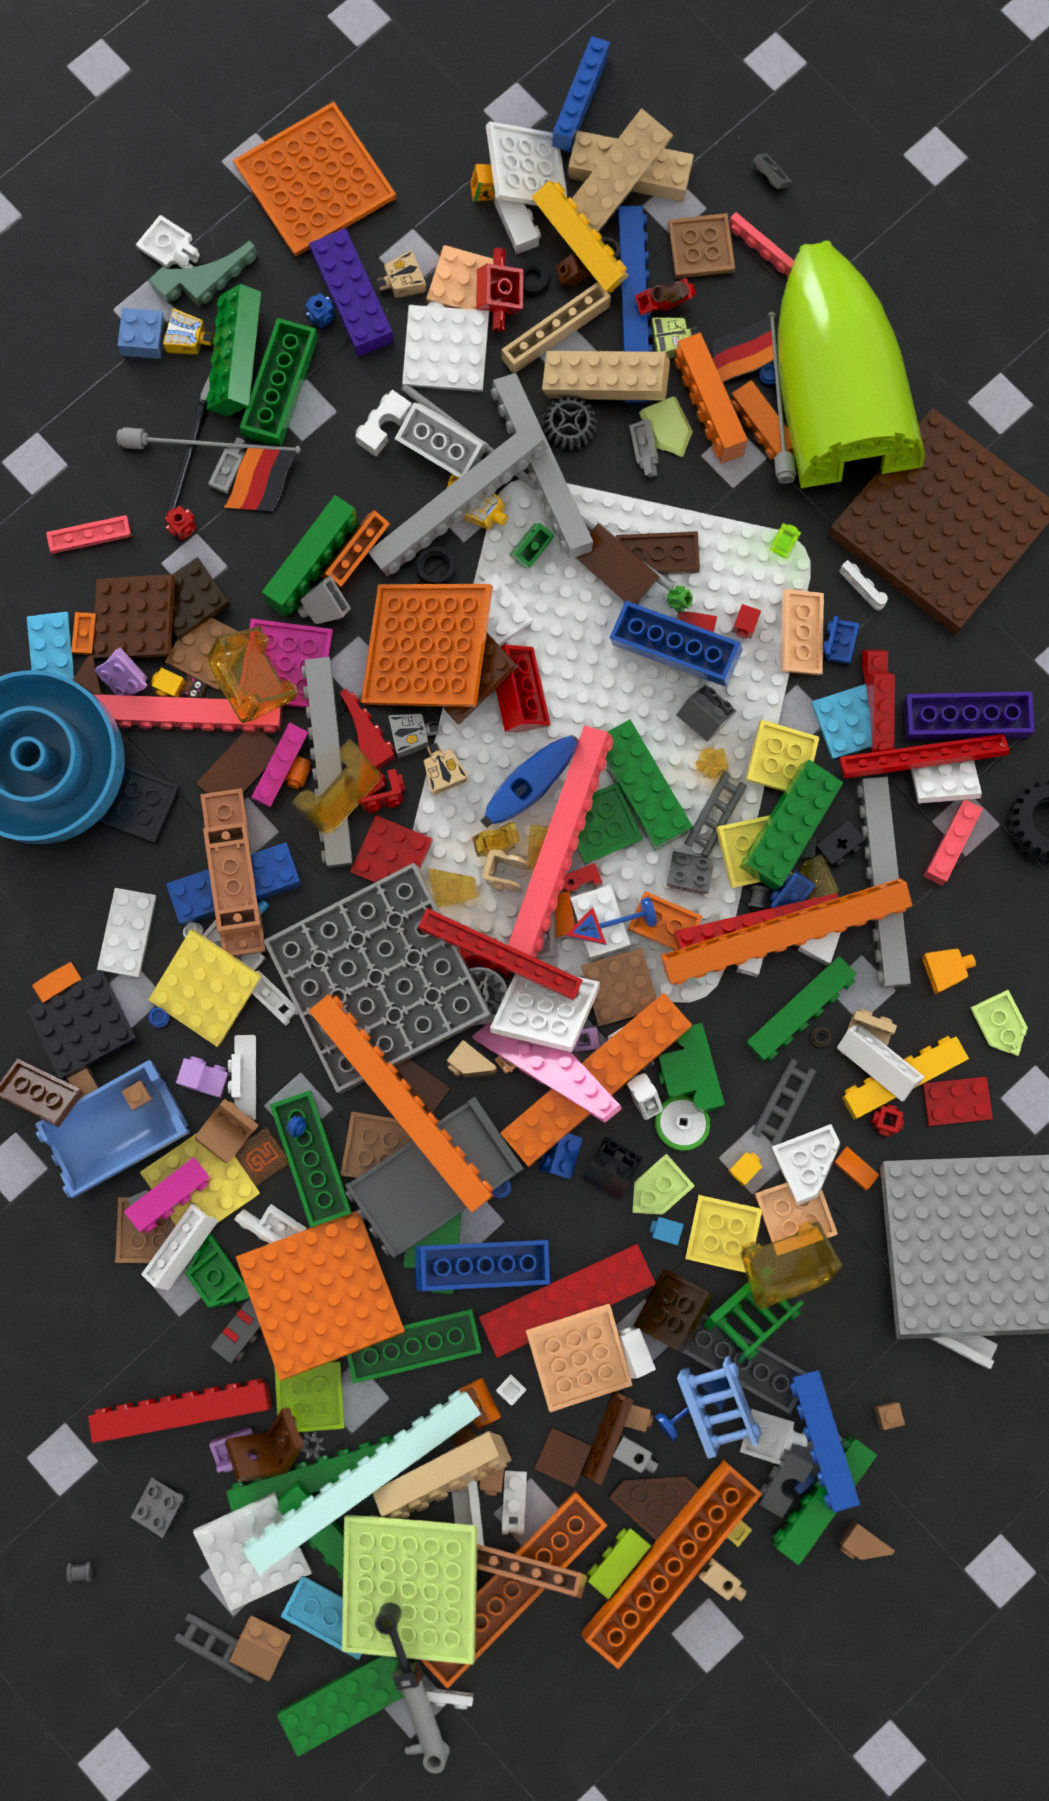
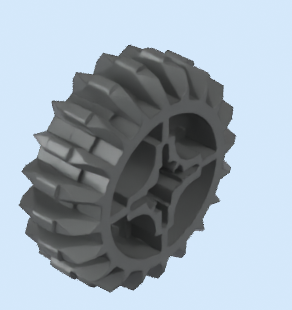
(577, 436)

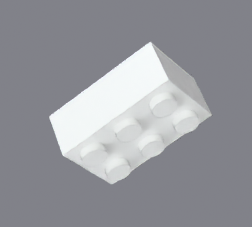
(605, 909)

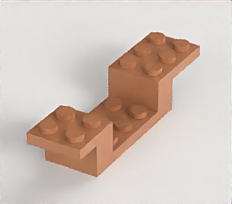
(232, 872)

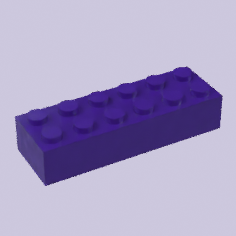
(351, 292)
(968, 715)

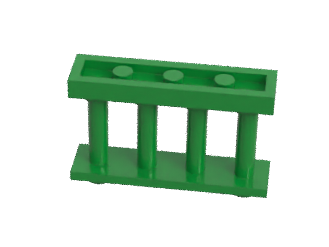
(733, 1306)

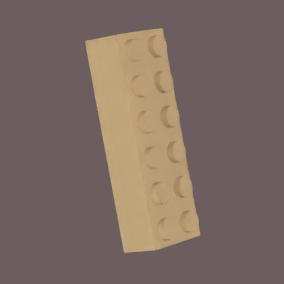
(621, 169)
(664, 178)
(606, 375)
(442, 1476)

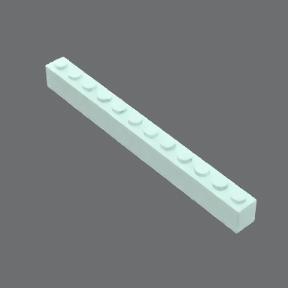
(361, 1482)

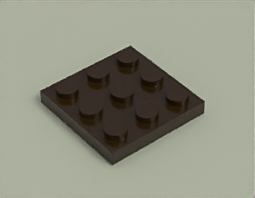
(195, 598)
(673, 1310)

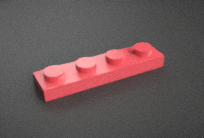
(763, 245)
(88, 534)

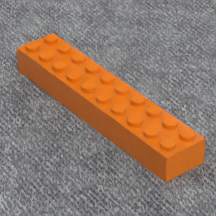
(610, 1065)
(670, 1564)
(504, 1599)

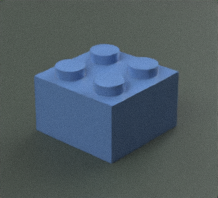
(141, 333)

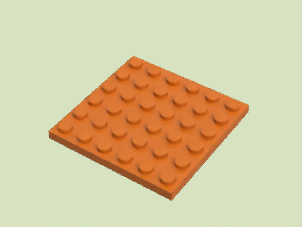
(314, 178)
(427, 645)
(319, 1295)

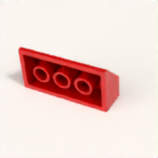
(522, 694)

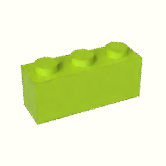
(617, 1561)

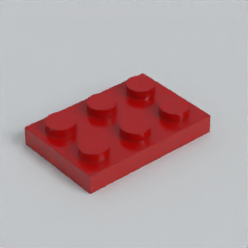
(957, 1101)

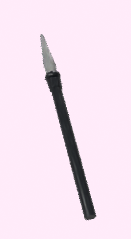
(200, 413)

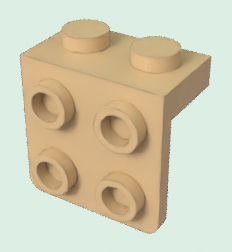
(880, 1028)

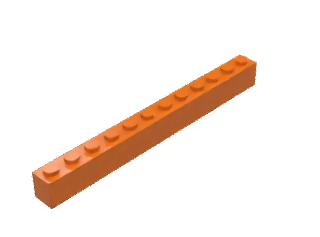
(786, 931)
(401, 1103)

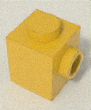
(167, 683)

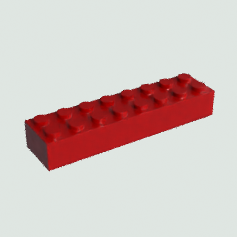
(579, 1292)
(180, 1412)

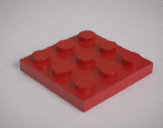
(389, 849)

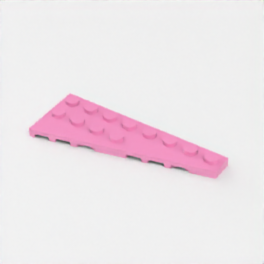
(553, 1068)

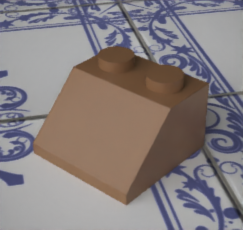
(861, 1543)
(259, 1648)

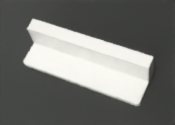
(880, 1061)
(179, 1248)
(972, 1347)
(467, 1508)

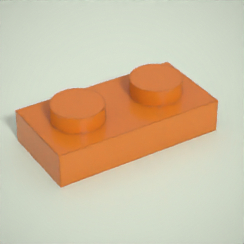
(83, 633)

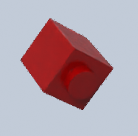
(746, 622)

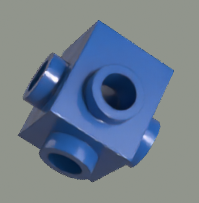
(319, 310)

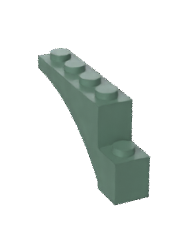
(202, 281)

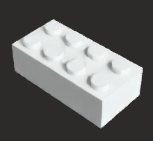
(440, 440)

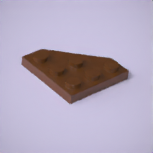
(654, 1501)

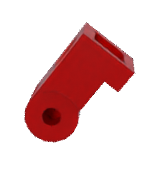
(581, 878)

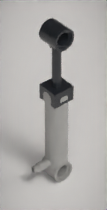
(409, 1680)

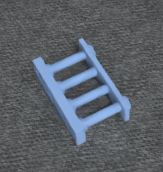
(705, 1422)

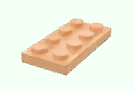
(802, 632)

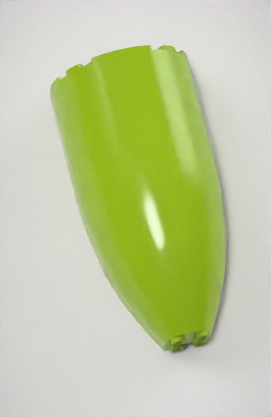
(841, 372)

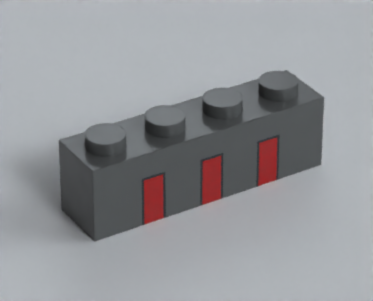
(238, 1334)

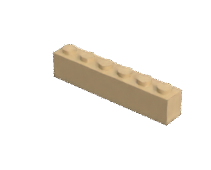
(556, 328)

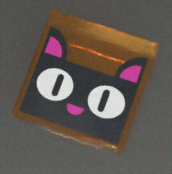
(193, 687)

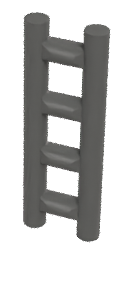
(727, 810)
(788, 1115)
(205, 1651)

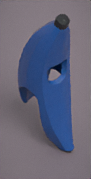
(530, 781)

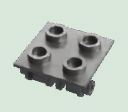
(690, 872)
(158, 1507)

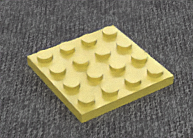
(205, 987)
(228, 1187)

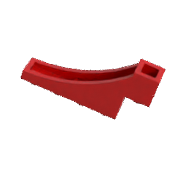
(881, 698)
(369, 739)

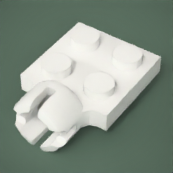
(168, 244)
(775, 1437)

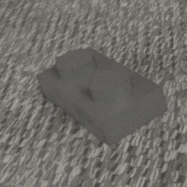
(768, 167)

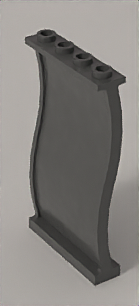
(408, 1195)

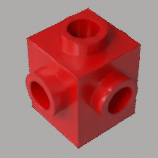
(180, 522)
(894, 1116)

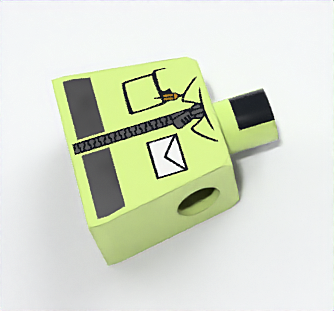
(668, 332)

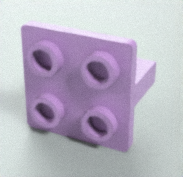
(122, 674)

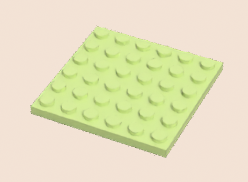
(422, 1570)

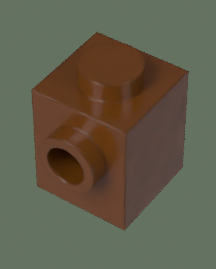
(572, 271)

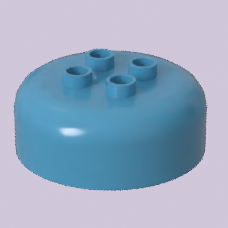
(56, 758)

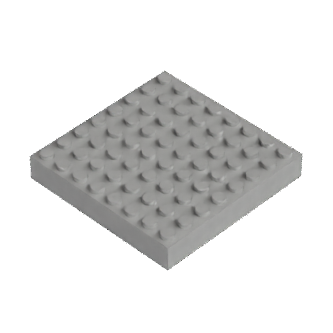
(385, 971)
(968, 1245)

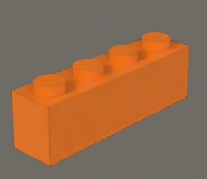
(760, 418)
(356, 548)

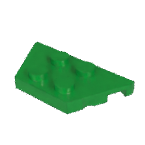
(216, 1276)

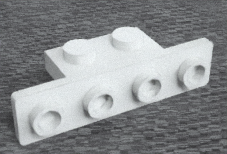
(244, 1074)
(273, 1225)

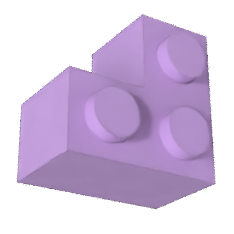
(204, 1079)

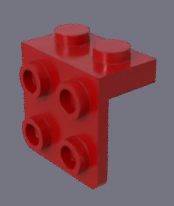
(390, 799)

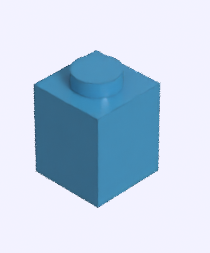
(666, 1230)

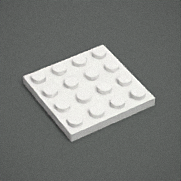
(522, 161)
(445, 348)
(543, 1015)
(223, 1545)

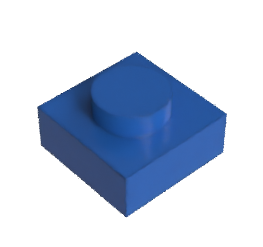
(800, 1487)

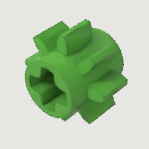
(679, 598)

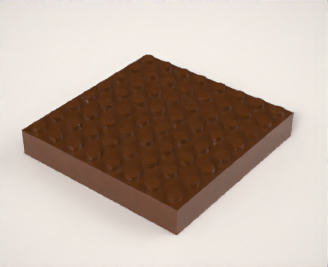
(945, 527)

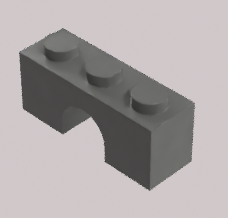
(794, 1464)

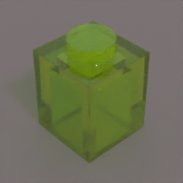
(785, 540)

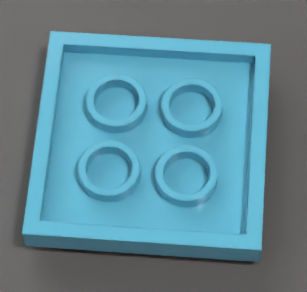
(844, 721)

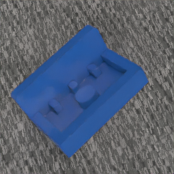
(841, 640)
(794, 890)
(562, 1157)

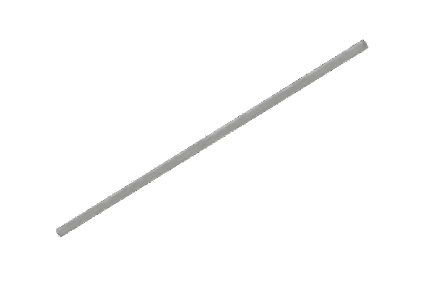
(521, 475)

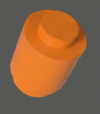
(298, 773)

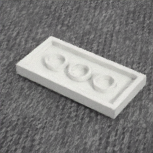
(127, 932)

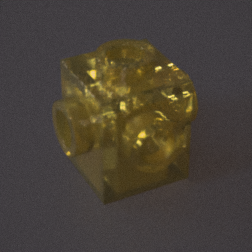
(718, 760)

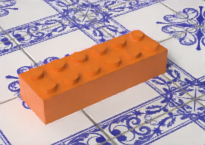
(710, 398)

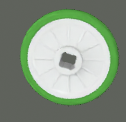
(681, 1136)

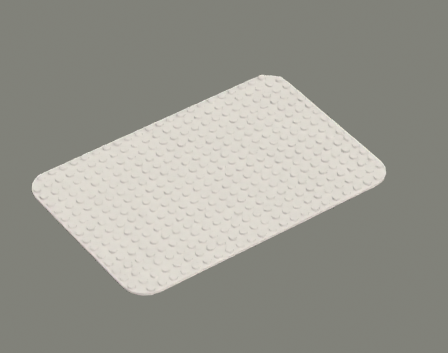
(603, 687)

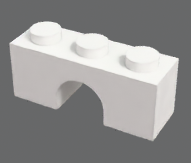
(392, 408)

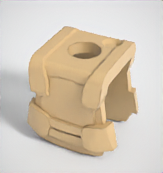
(489, 870)

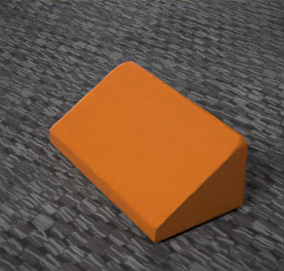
(564, 915)
(856, 1168)
(482, 1399)

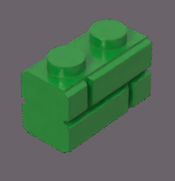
(531, 545)

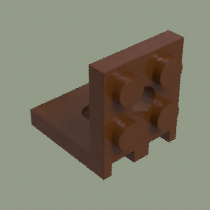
(274, 1449)

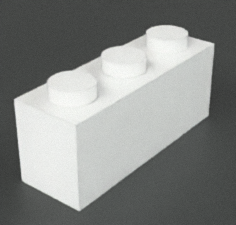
(518, 224)

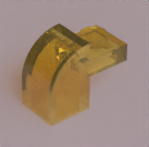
(501, 839)

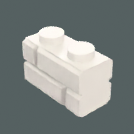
(645, 1096)

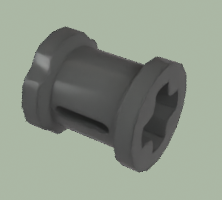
(758, 898)
(79, 1572)

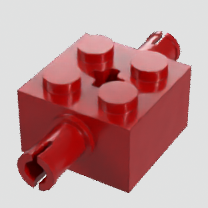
(499, 289)

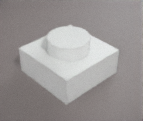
(511, 1390)

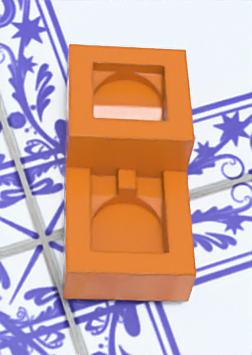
(56, 982)

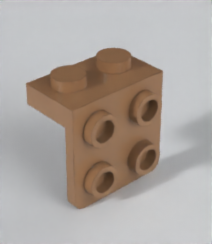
(226, 1131)

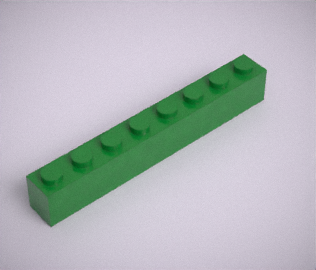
(311, 1476)

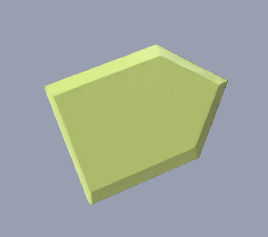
(669, 426)
(1001, 1022)
(660, 1187)

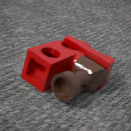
(664, 297)

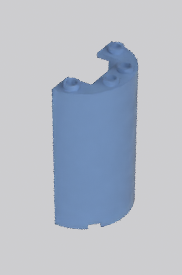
(107, 1136)

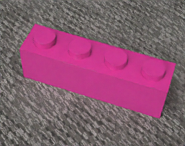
(279, 765)
(167, 1195)

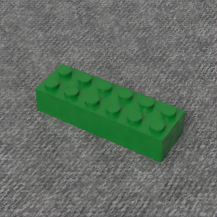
(233, 350)
(279, 382)
(310, 556)
(645, 787)
(791, 824)
(312, 1160)
(420, 1346)
(812, 1515)
(340, 1704)

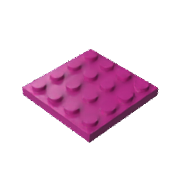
(290, 647)

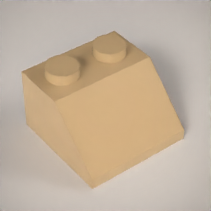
(469, 1062)

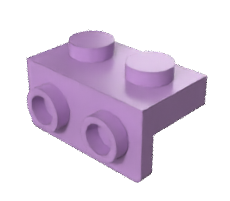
(220, 1452)

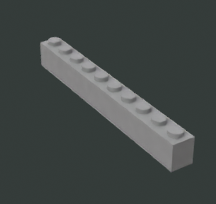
(544, 470)
(458, 499)
(326, 751)
(883, 868)

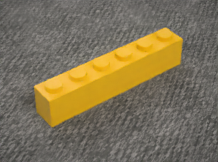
(580, 236)
(930, 1064)

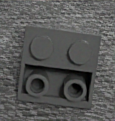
(706, 712)

